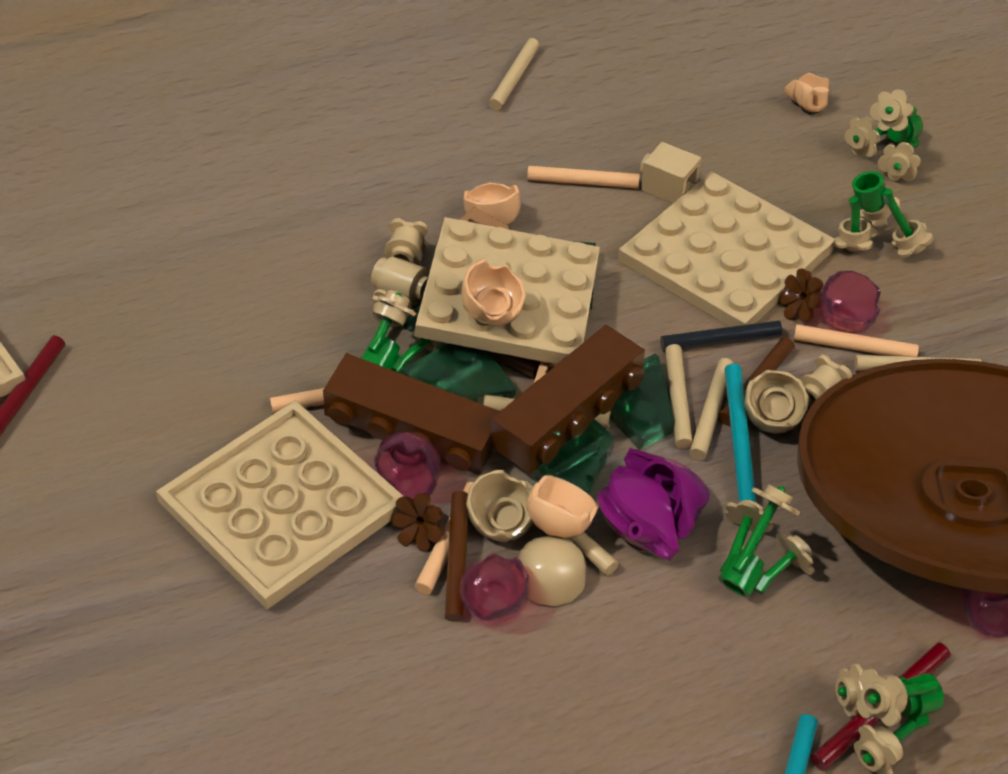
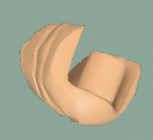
(809, 92)

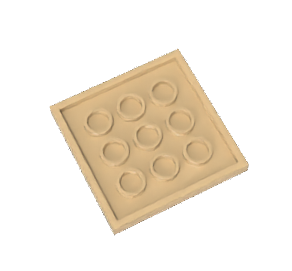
(725, 250)
(556, 283)
(280, 503)

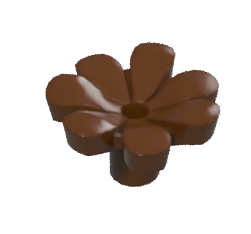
(802, 295)
(418, 521)

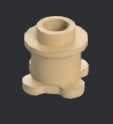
(407, 241)
(824, 377)

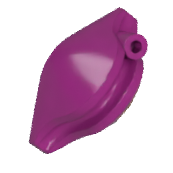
(684, 487)
(640, 512)

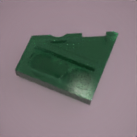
(462, 372)
(645, 411)
(581, 458)

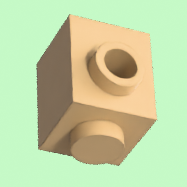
(669, 172)

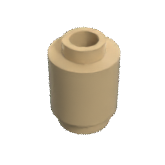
(400, 277)

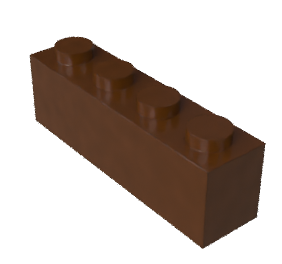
(567, 399)
(395, 403)

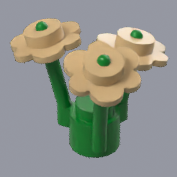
(903, 127)
(742, 568)

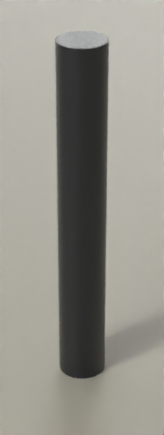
(723, 335)

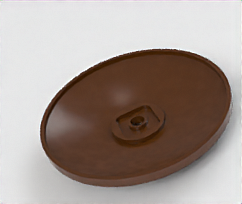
(896, 462)

